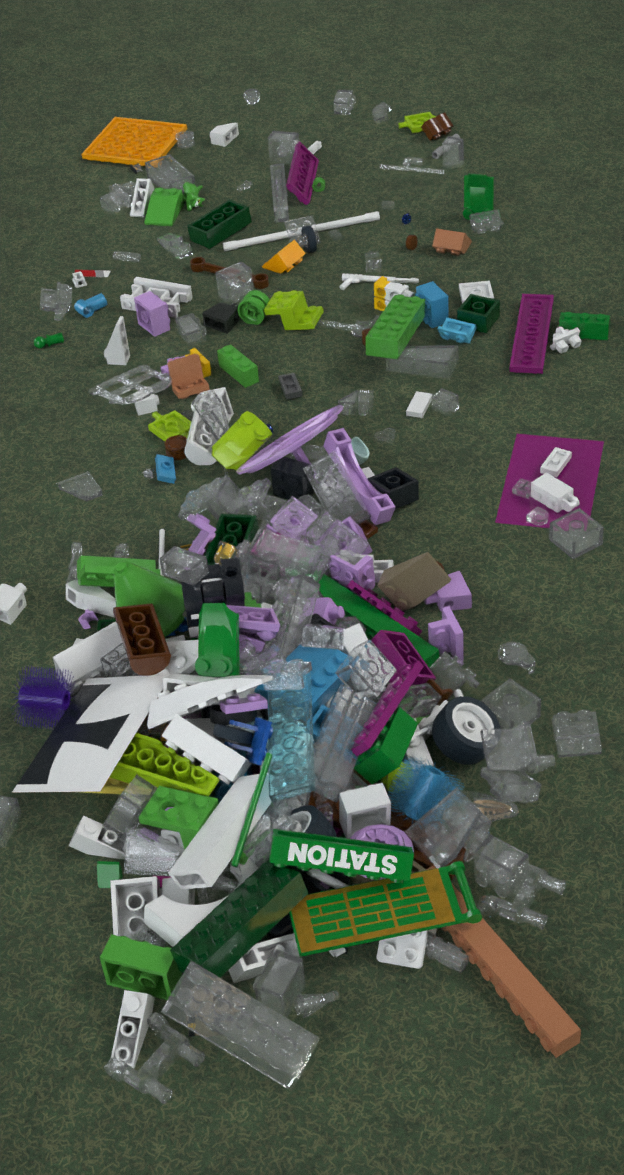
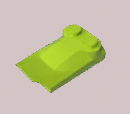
(241, 441)

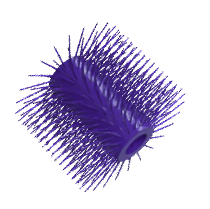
(43, 697)

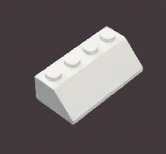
(85, 657)

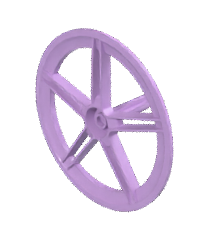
(291, 442)

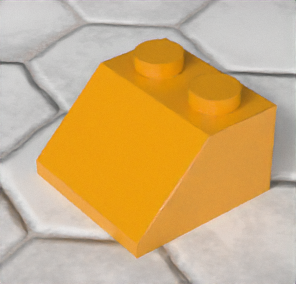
(285, 258)

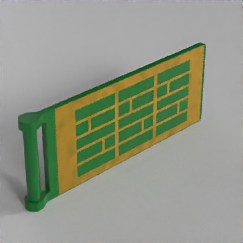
(381, 910)

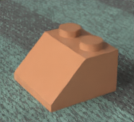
(451, 241)

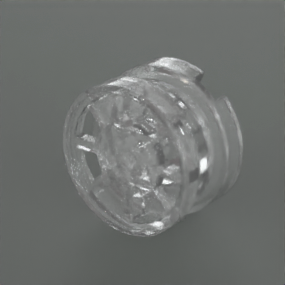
(185, 139)

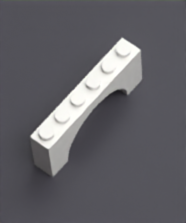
(175, 920)

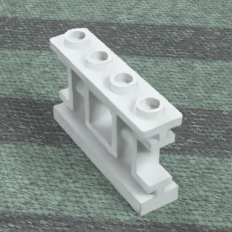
(168, 292)

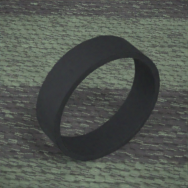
(217, 716)

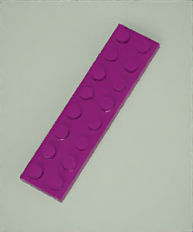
(532, 334)

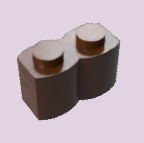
(437, 126)

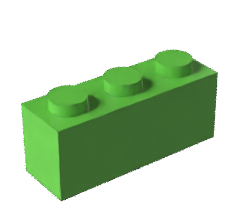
(238, 366)

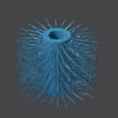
(424, 790)

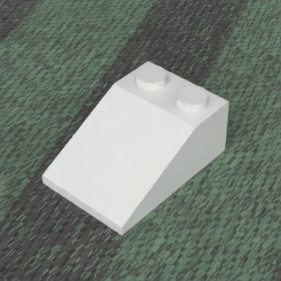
(129, 903)

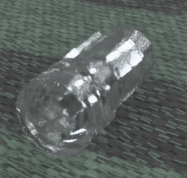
(445, 953)

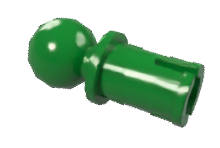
(40, 342)

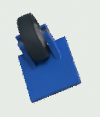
(234, 734)

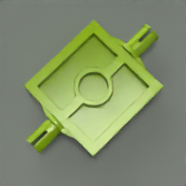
(415, 121)
(169, 425)

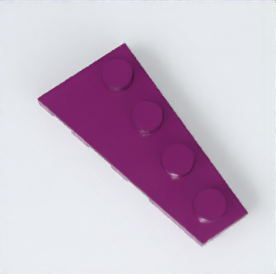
(384, 606)

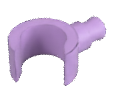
(87, 617)

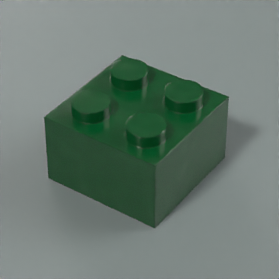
(479, 311)

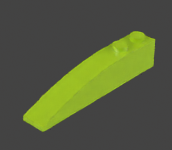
(162, 767)

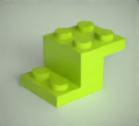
(294, 310)

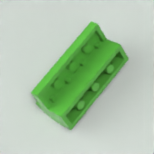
(100, 570)

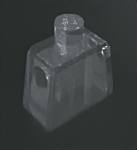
(259, 840)

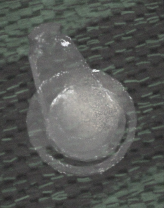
(517, 654)

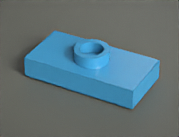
(165, 468)

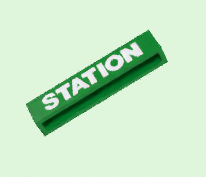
(341, 855)

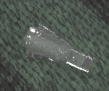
(309, 1003)

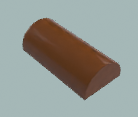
(142, 638)

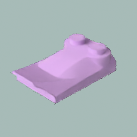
(257, 621)

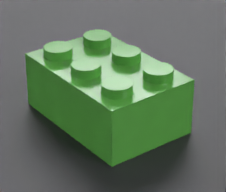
(139, 967)

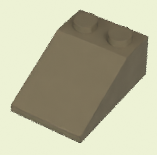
(413, 581)

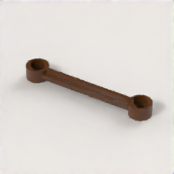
(198, 264)

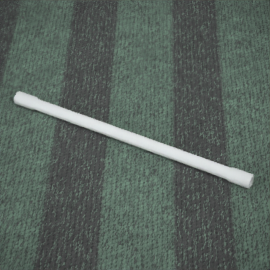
(368, 217)

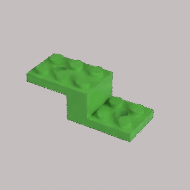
(186, 817)

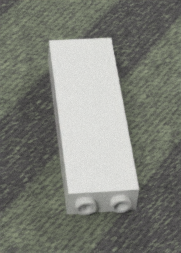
(219, 836)

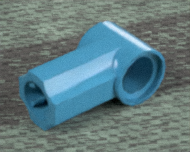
(87, 307)

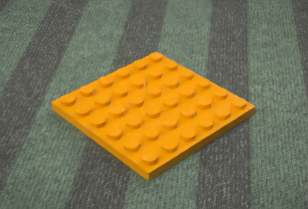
(133, 141)

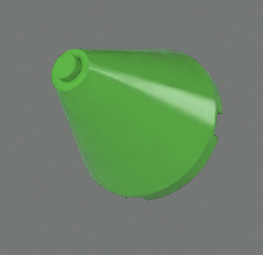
(141, 586)

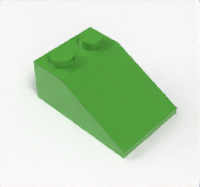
(164, 206)

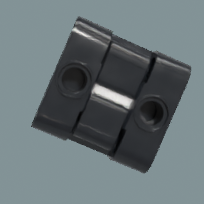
(219, 586)

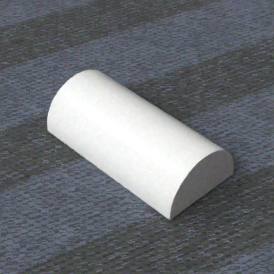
(199, 442)

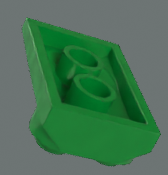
(478, 194)
(218, 641)

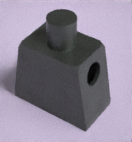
(221, 317)

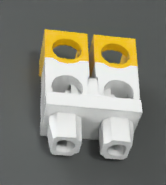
(387, 292)

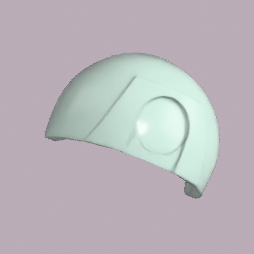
(360, 450)

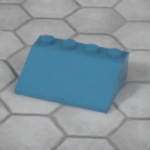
(323, 677)

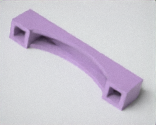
(378, 504)

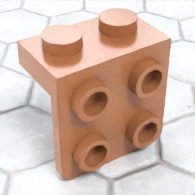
(187, 376)

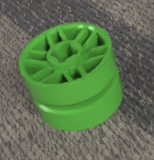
(252, 307)

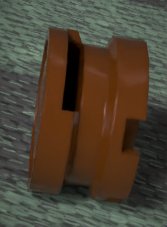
(176, 447)

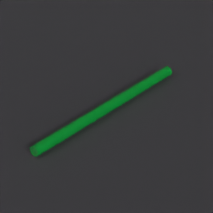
(243, 836)

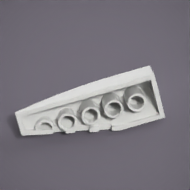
(198, 696)

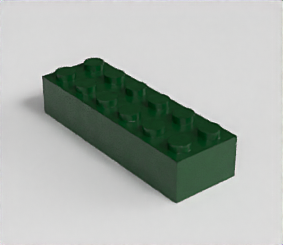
(241, 919)

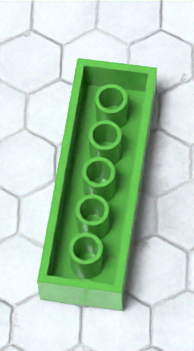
(395, 327)

